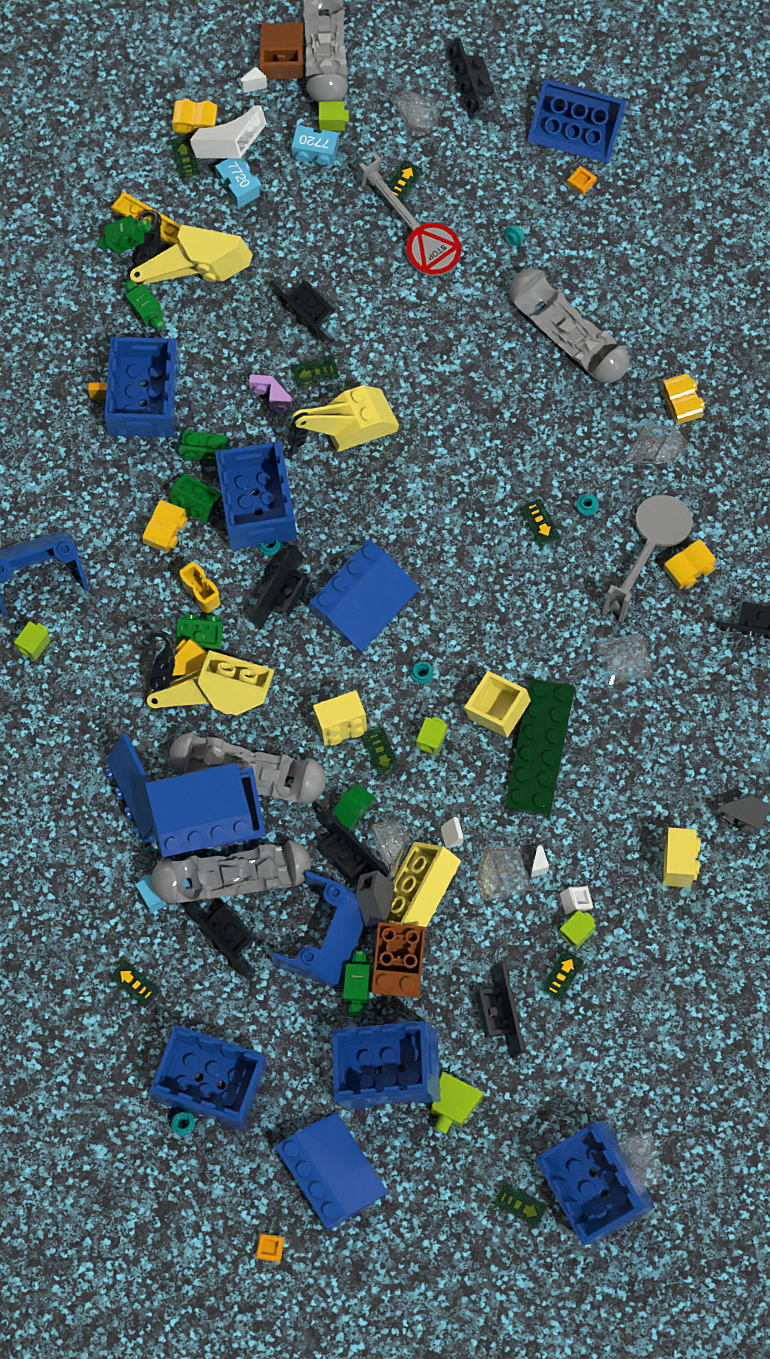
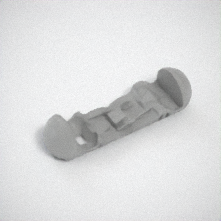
(325, 50)
(578, 337)
(194, 753)
(237, 874)

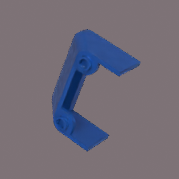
(56, 545)
(329, 962)

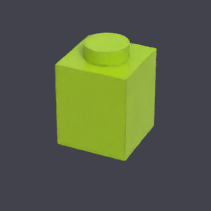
(333, 116)
(32, 640)
(432, 735)
(578, 929)

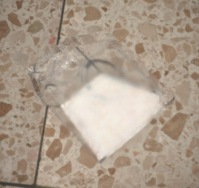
(418, 110)
(657, 446)
(625, 658)
(391, 844)
(502, 874)
(643, 1159)

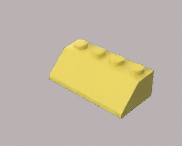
(421, 884)

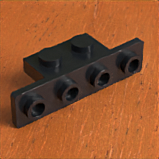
(471, 77)
(309, 304)
(282, 589)
(753, 619)
(346, 850)
(227, 932)
(499, 1011)

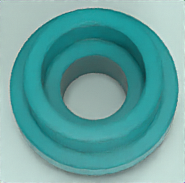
(514, 235)
(584, 510)
(270, 551)
(422, 666)
(182, 1115)

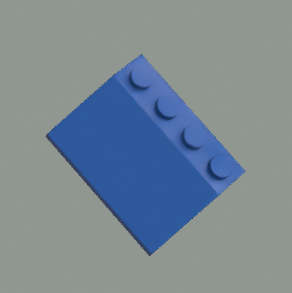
(577, 121)
(364, 596)
(130, 778)
(198, 809)
(331, 1171)

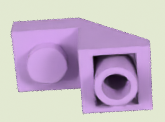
(278, 399)

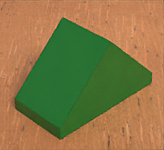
(353, 806)

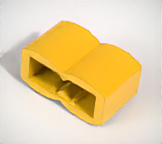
(191, 116)
(682, 398)
(164, 526)
(690, 564)
(198, 586)

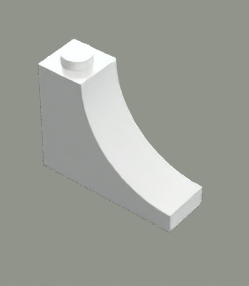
(229, 139)

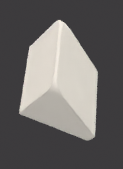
(253, 81)
(452, 833)
(540, 863)
(576, 899)

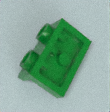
(201, 446)
(194, 497)
(204, 631)

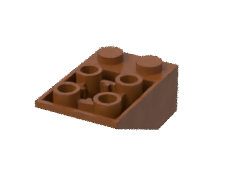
(281, 50)
(398, 960)

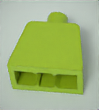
(456, 1103)

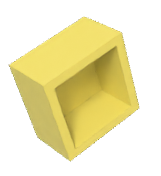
(497, 704)
(340, 718)
(679, 857)

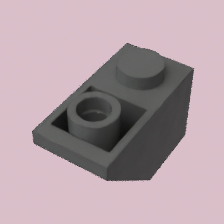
(745, 813)
(374, 898)

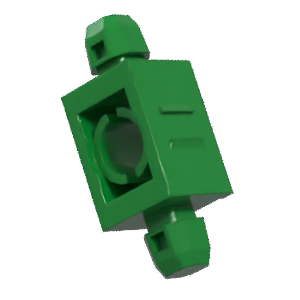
(124, 234)
(144, 305)
(357, 984)

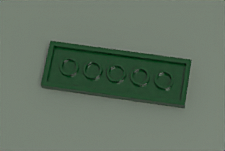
(540, 748)

